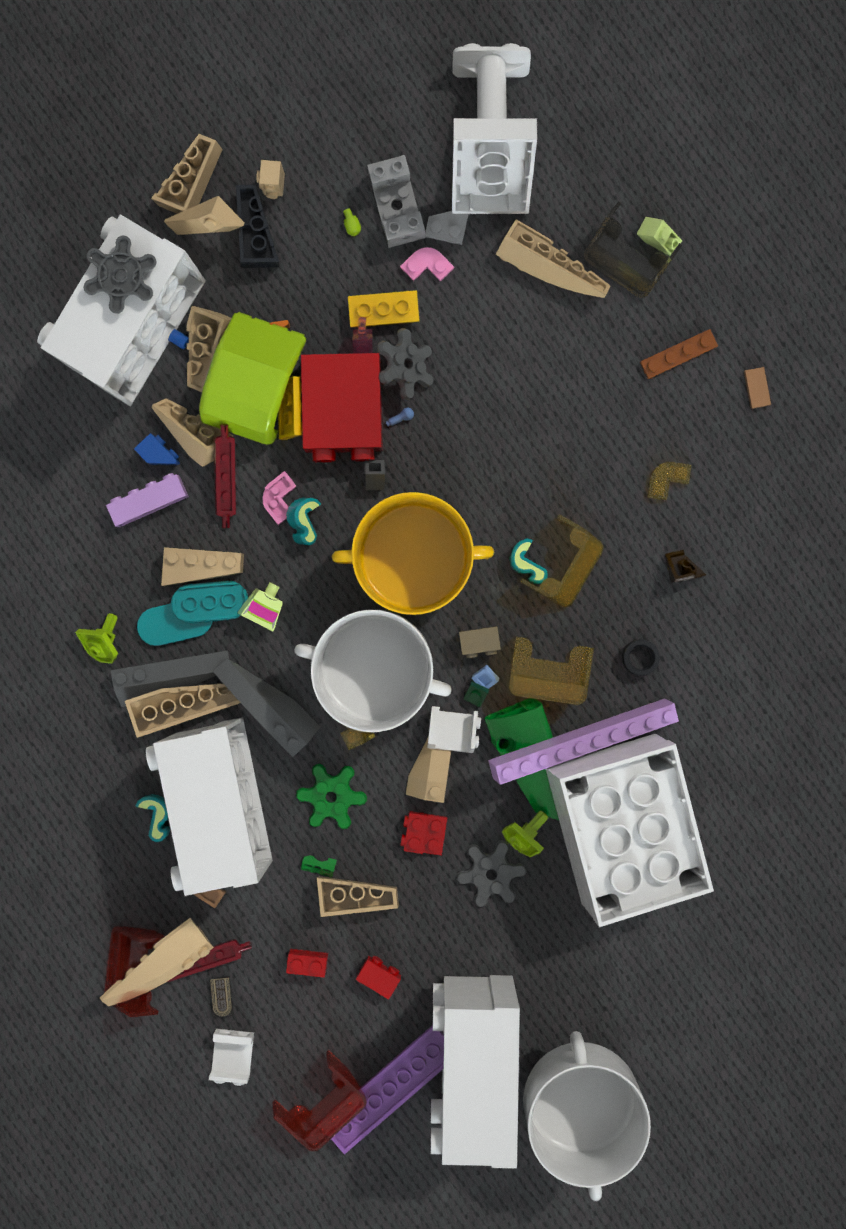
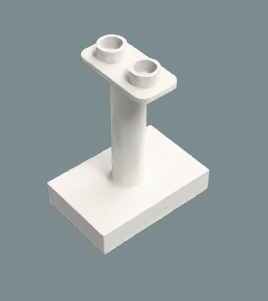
(492, 152)

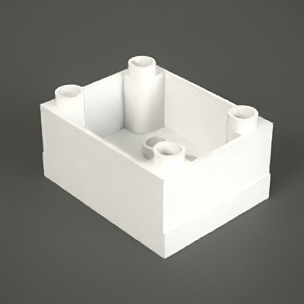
(124, 347)
(212, 807)
(629, 829)
(478, 1072)

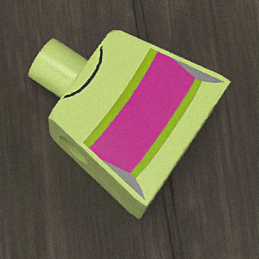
(263, 607)

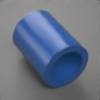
(178, 339)

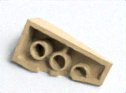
(205, 218)
(205, 332)
(189, 431)
(429, 775)

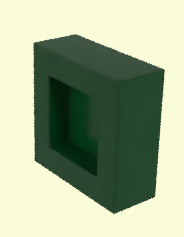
(476, 694)

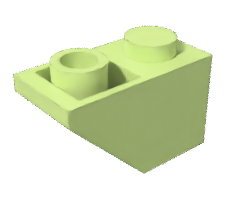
(658, 235)

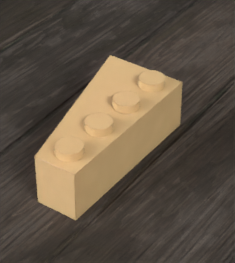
(190, 176)
(194, 565)
(350, 897)

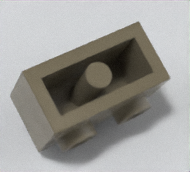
(479, 641)

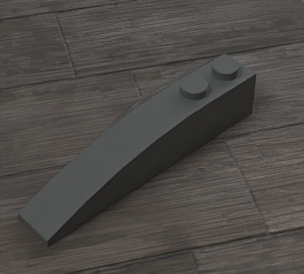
(181, 672)
(269, 706)

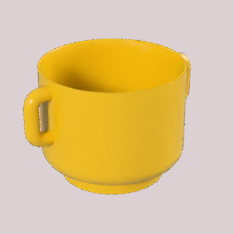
(412, 553)

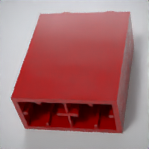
(341, 405)

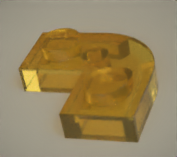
(663, 475)

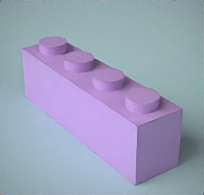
(146, 501)

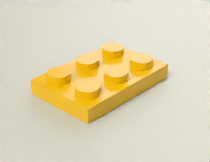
(290, 410)

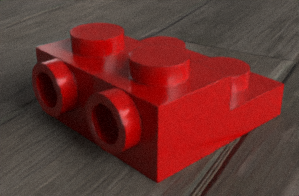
(424, 833)

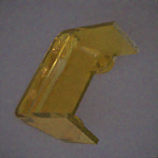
(566, 591)

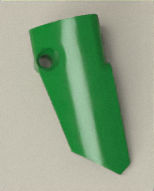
(522, 727)

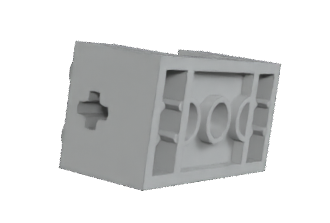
(392, 183)

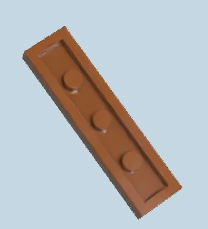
(679, 354)

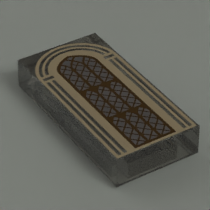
(221, 996)

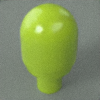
(351, 223)

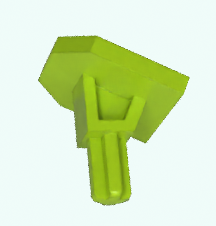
(99, 641)
(523, 838)

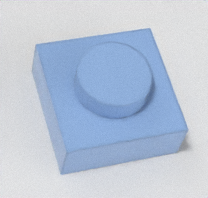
(485, 677)

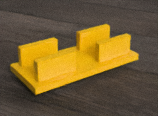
(384, 308)

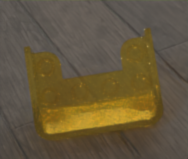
(547, 678)

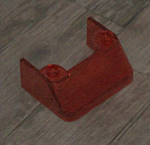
(125, 951)
(330, 1115)

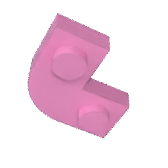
(424, 259)
(273, 497)

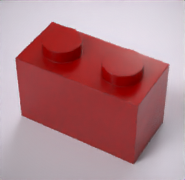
(307, 963)
(378, 976)

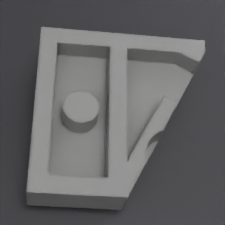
(447, 227)

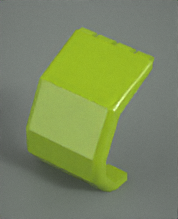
(249, 377)

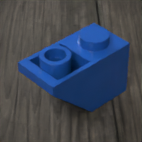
(155, 453)

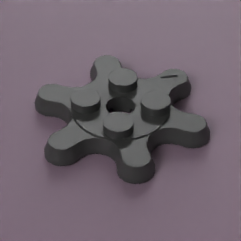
(110, 264)
(396, 369)
(481, 864)

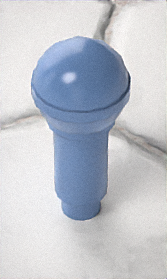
(406, 414)

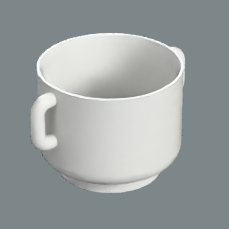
(372, 670)
(585, 1115)

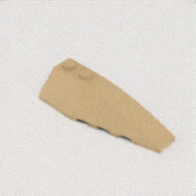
(536, 256)
(176, 705)
(171, 957)

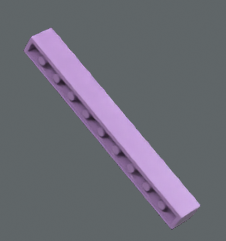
(583, 741)

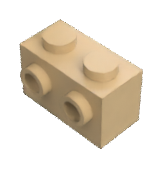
(271, 178)

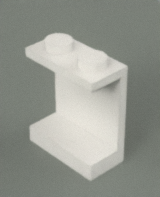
(453, 731)
(231, 1056)

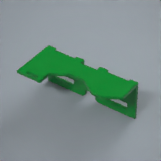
(312, 861)

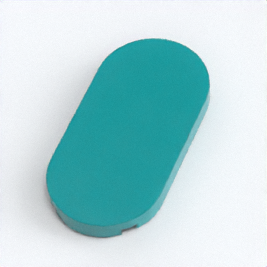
(208, 601)
(161, 626)

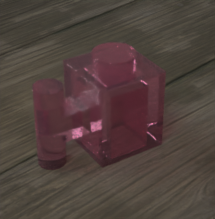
(362, 338)

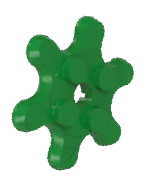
(340, 786)

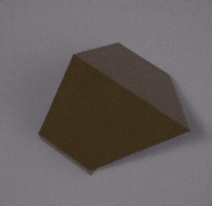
(681, 567)

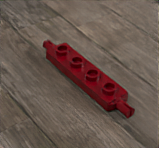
(224, 476)
(219, 955)

